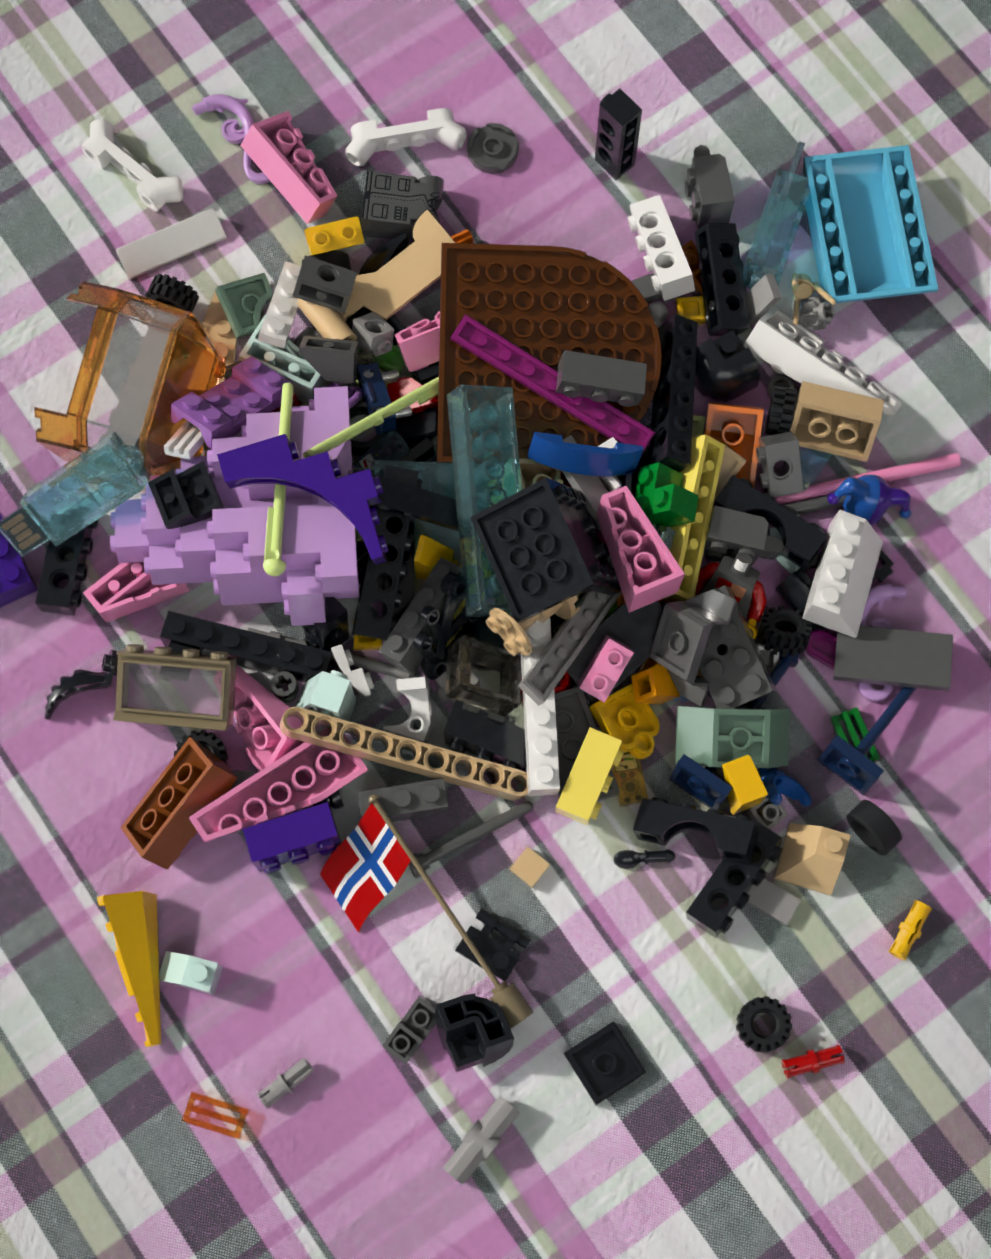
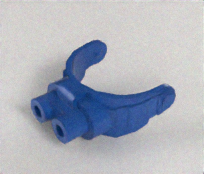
(778, 783)

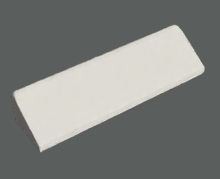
(171, 243)

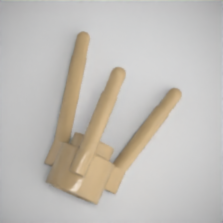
(802, 289)

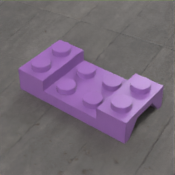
(224, 407)

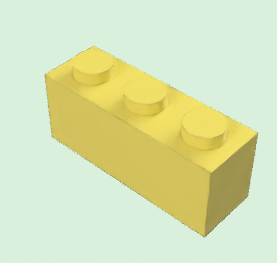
(590, 777)

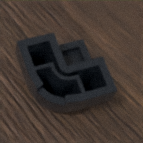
(725, 368)
(473, 1031)

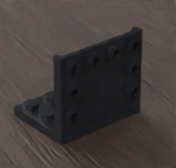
(544, 548)

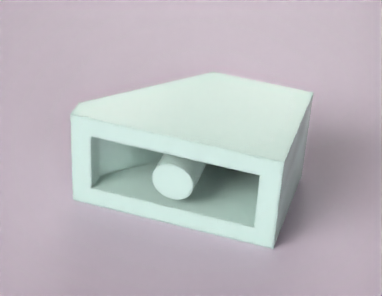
(190, 972)

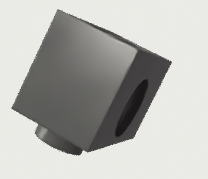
(324, 284)
(789, 477)

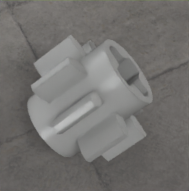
(817, 313)

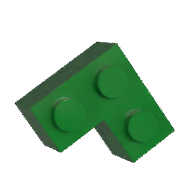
(663, 497)

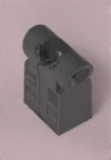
(397, 202)

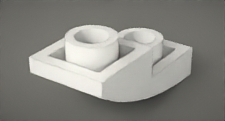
(359, 680)

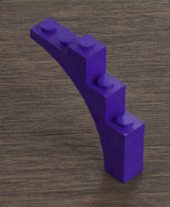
(274, 463)

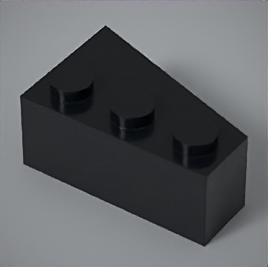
(485, 737)

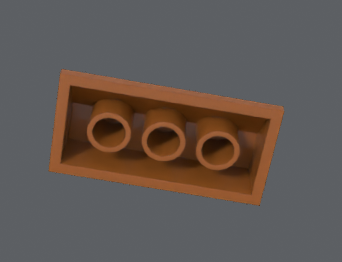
(161, 820)

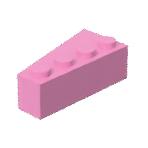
(290, 166)
(637, 551)

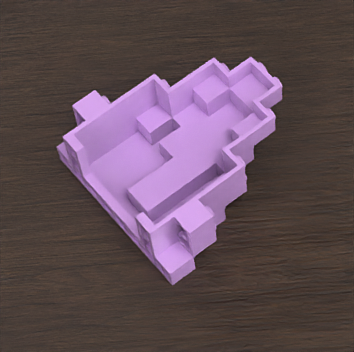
(231, 543)

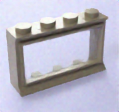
(175, 687)

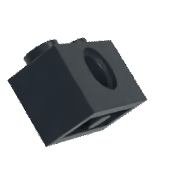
(333, 631)

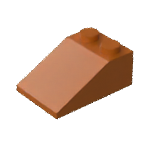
(738, 429)

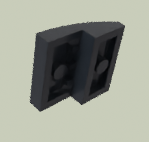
(185, 496)

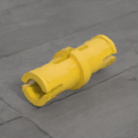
(910, 930)

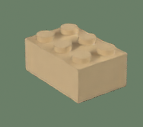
(836, 421)

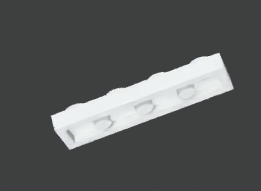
(281, 308)

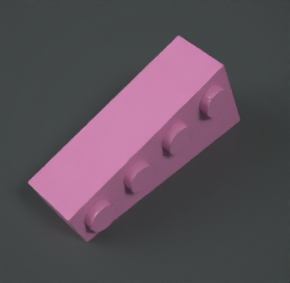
(420, 343)

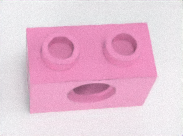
(605, 668)

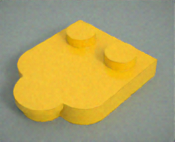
(628, 721)

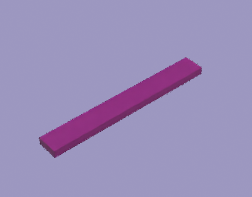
(543, 381)

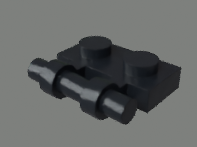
(497, 956)

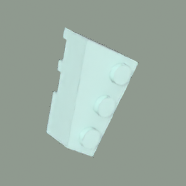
(287, 363)
(328, 695)

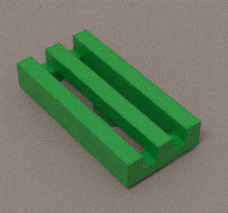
(845, 716)

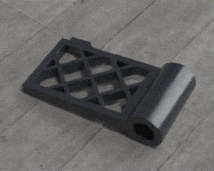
(797, 585)

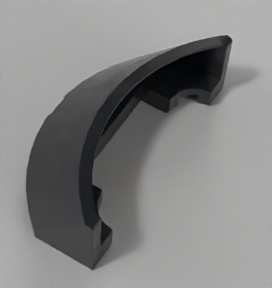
(378, 259)

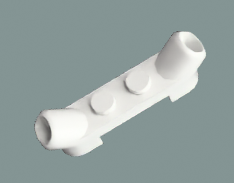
(370, 139)
(151, 190)

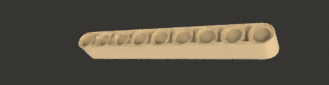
(391, 756)

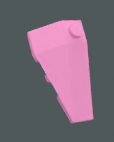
(259, 718)

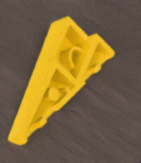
(136, 938)

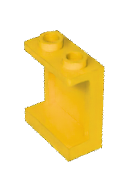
(334, 236)

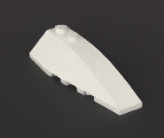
(801, 356)

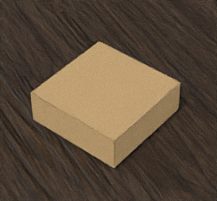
(529, 867)

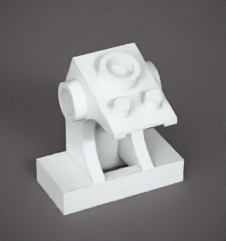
(418, 693)

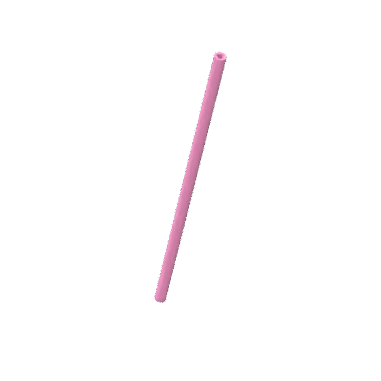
(888, 474)

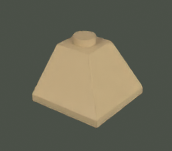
(812, 857)

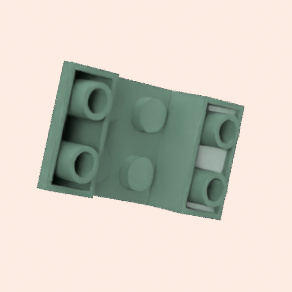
(726, 734)

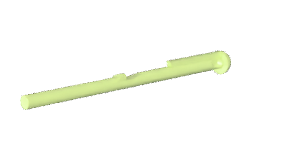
(420, 394)
(275, 516)

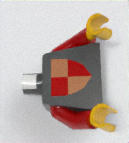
(742, 581)

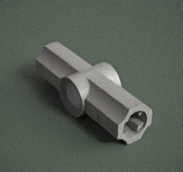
(481, 1140)

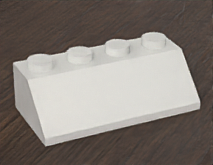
(844, 574)

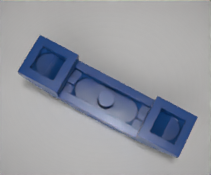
(584, 459)

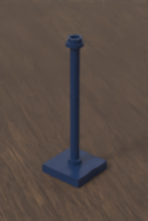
(852, 763)
(700, 780)

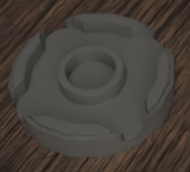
(492, 148)

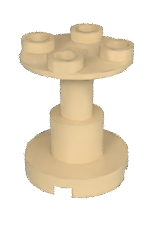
(514, 633)

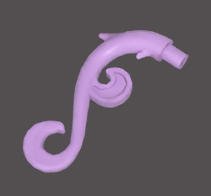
(229, 132)
(878, 595)

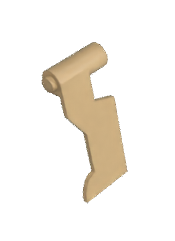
(391, 285)

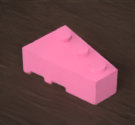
(128, 591)

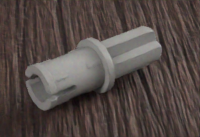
(285, 1083)

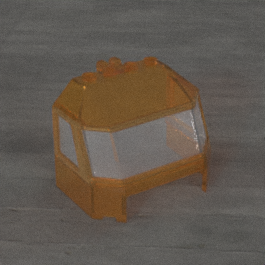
(130, 374)

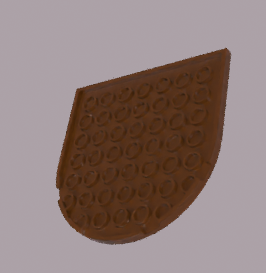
(544, 305)

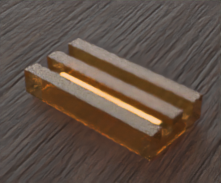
(239, 1122)

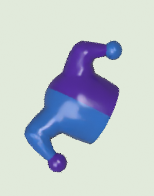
(870, 498)

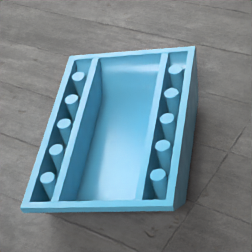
(868, 225)

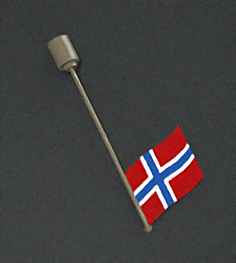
(367, 870)

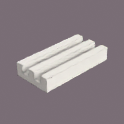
(183, 437)

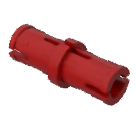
(813, 1061)

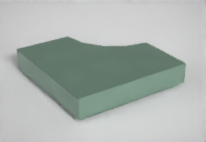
(244, 302)

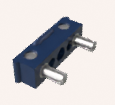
(376, 394)

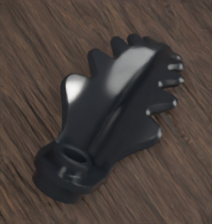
(82, 681)

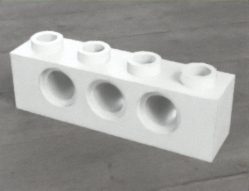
(661, 247)

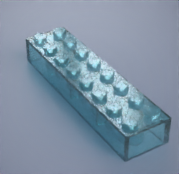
(484, 474)

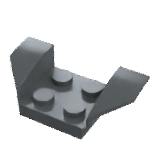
(684, 636)

